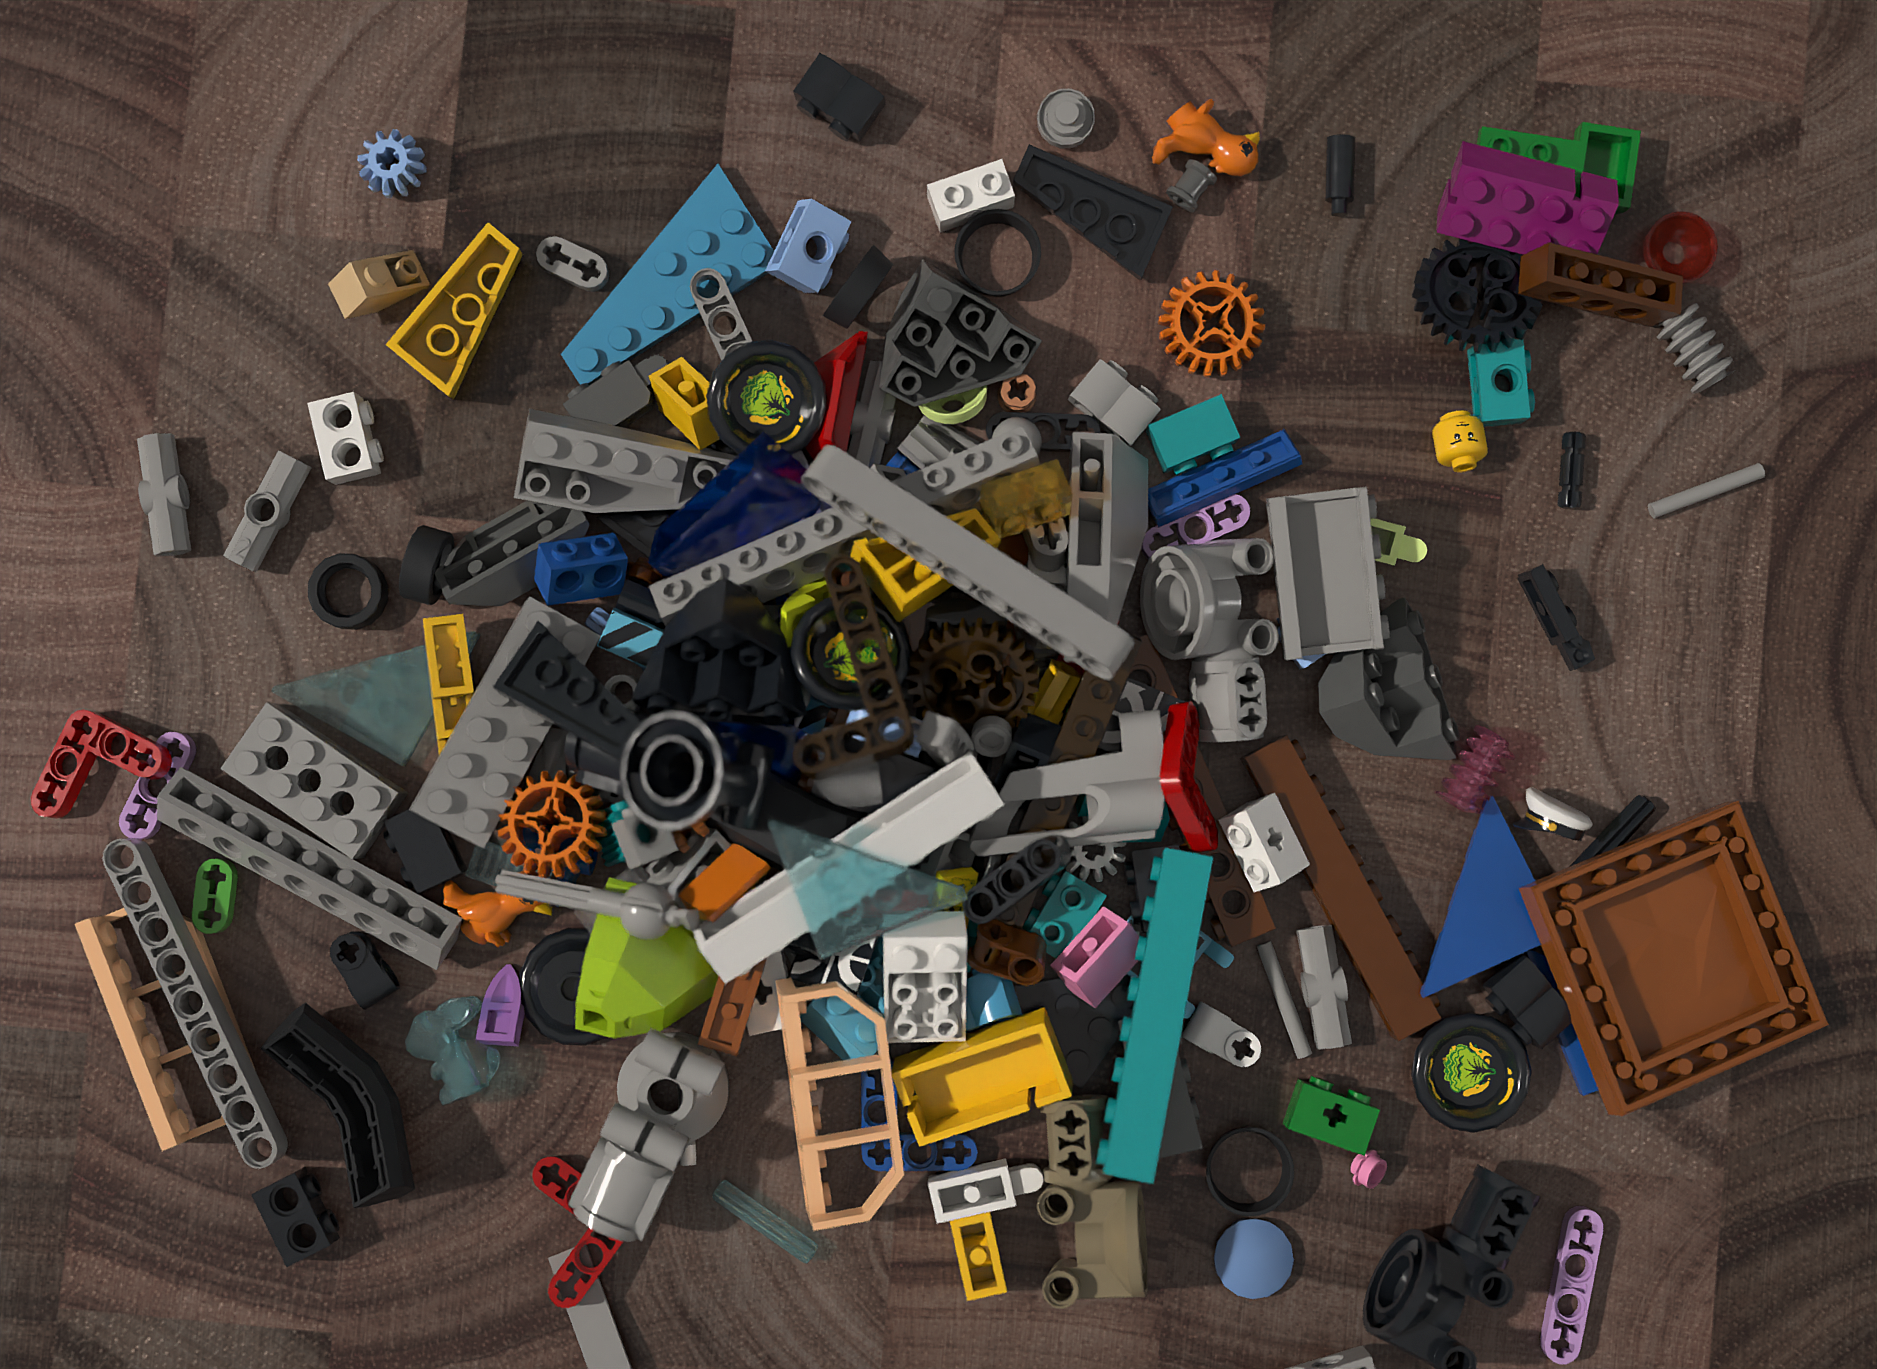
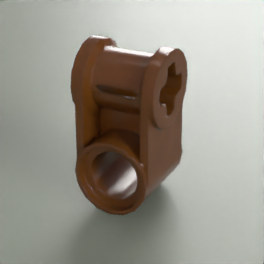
(1010, 953)

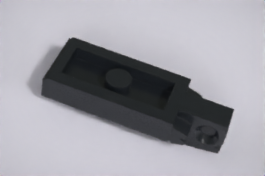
(1555, 617)

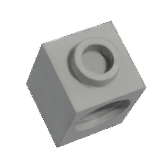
(635, 851)

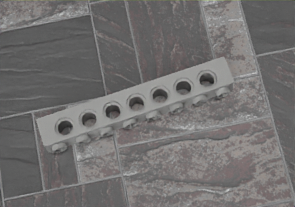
(308, 868)

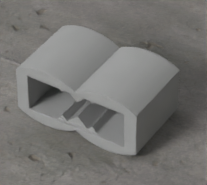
(1115, 402)

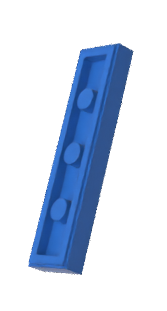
(1222, 477)

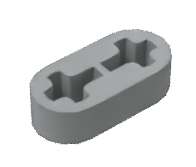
(576, 255)

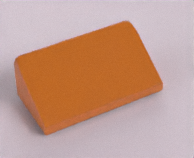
(723, 882)

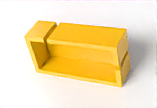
(982, 1078)

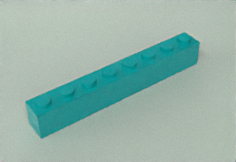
(1157, 1015)

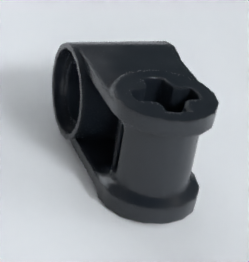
(367, 974)

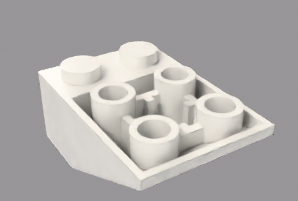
(926, 979)

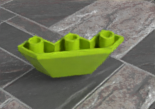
(637, 981)

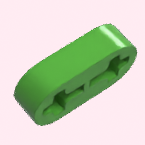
(205, 894)

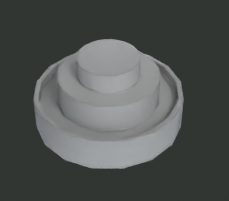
(1065, 118)

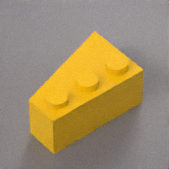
(903, 581)

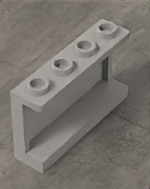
(1327, 572)

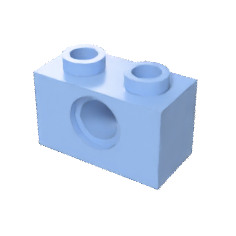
(790, 257)

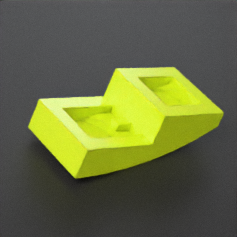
(799, 603)

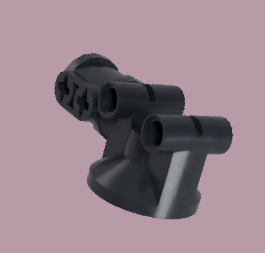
(678, 772)
(1424, 1282)

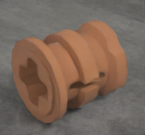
(1015, 403)

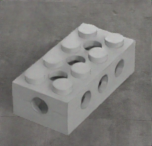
(289, 788)

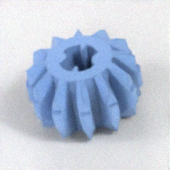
(384, 153)

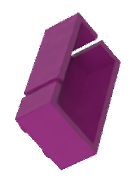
(1524, 202)

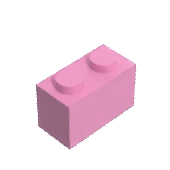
(1098, 957)

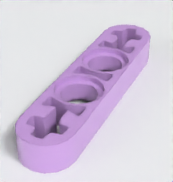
(1578, 1285)

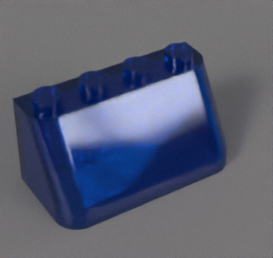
(741, 504)

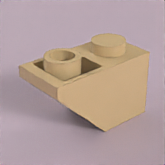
(377, 283)

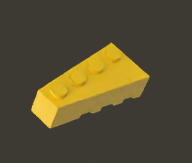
(455, 314)

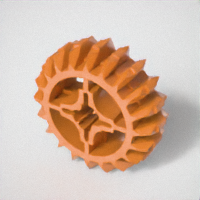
(1232, 298)
(520, 818)

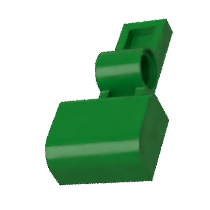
(1595, 150)

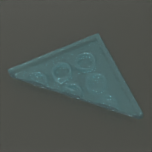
(375, 702)
(855, 894)

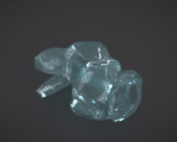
(459, 1062)

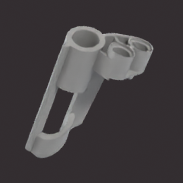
(1119, 788)

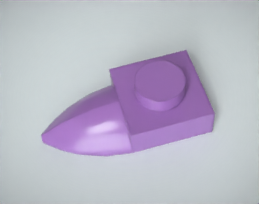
(502, 1010)

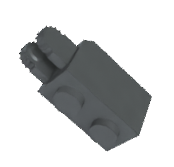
(617, 397)

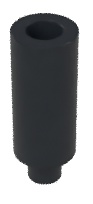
(1340, 173)

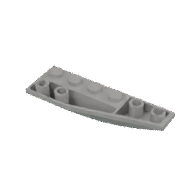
(609, 466)
(1104, 521)

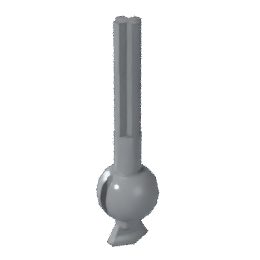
(644, 910)

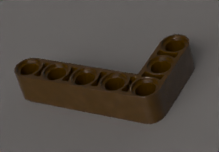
(869, 676)

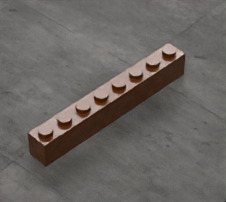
(1342, 890)

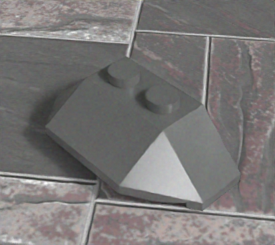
(501, 556)

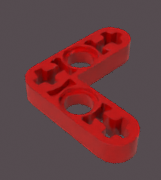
(96, 744)
(1178, 781)
(563, 1273)

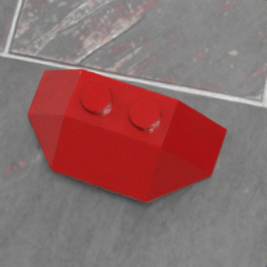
(842, 375)

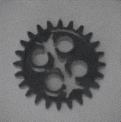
(1441, 291)

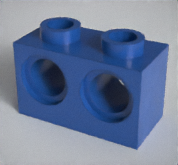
(580, 568)

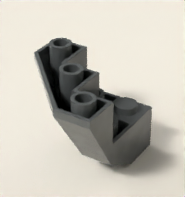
(949, 340)
(1390, 696)

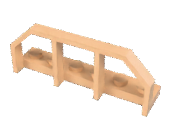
(127, 1017)
(807, 1117)

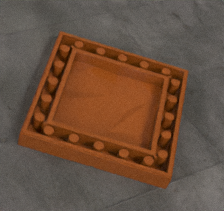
(1673, 957)

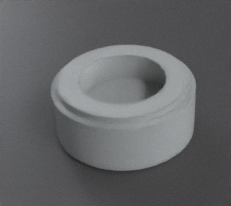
(991, 736)

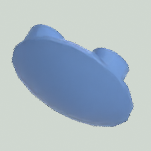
(1253, 1258)

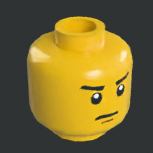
(1459, 441)

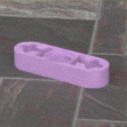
(1226, 525)
(140, 790)

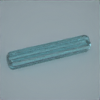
(765, 1221)

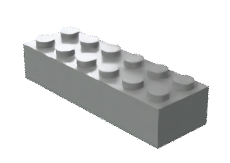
(493, 738)

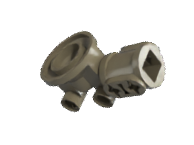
(1105, 1213)

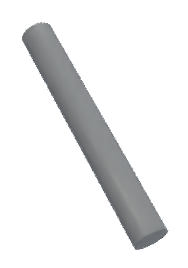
(1706, 490)
(1284, 999)

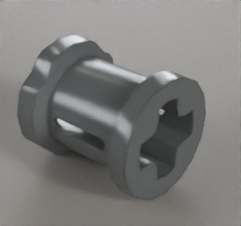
(1191, 185)

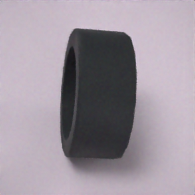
(423, 556)
(320, 578)

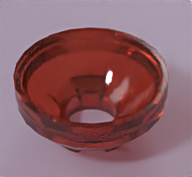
(1692, 235)

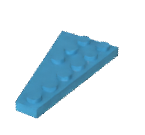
(656, 294)

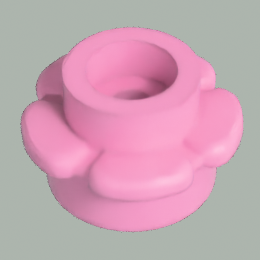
(1368, 1169)

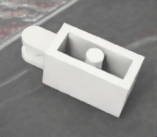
(981, 1188)

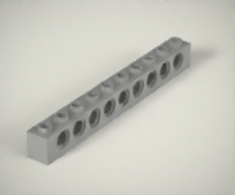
(804, 549)

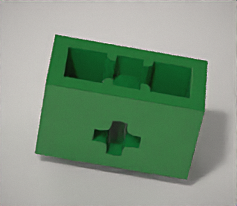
(1348, 1131)

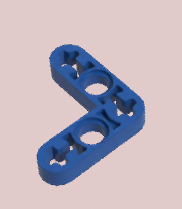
(949, 1163)

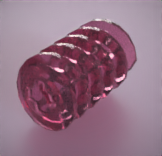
(1476, 770)

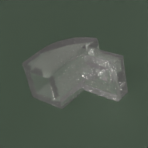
(854, 787)

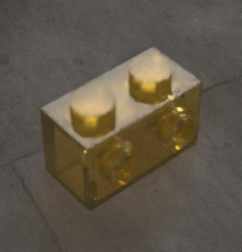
(1026, 499)

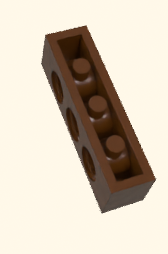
(1600, 284)

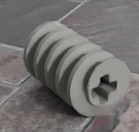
(1695, 349)

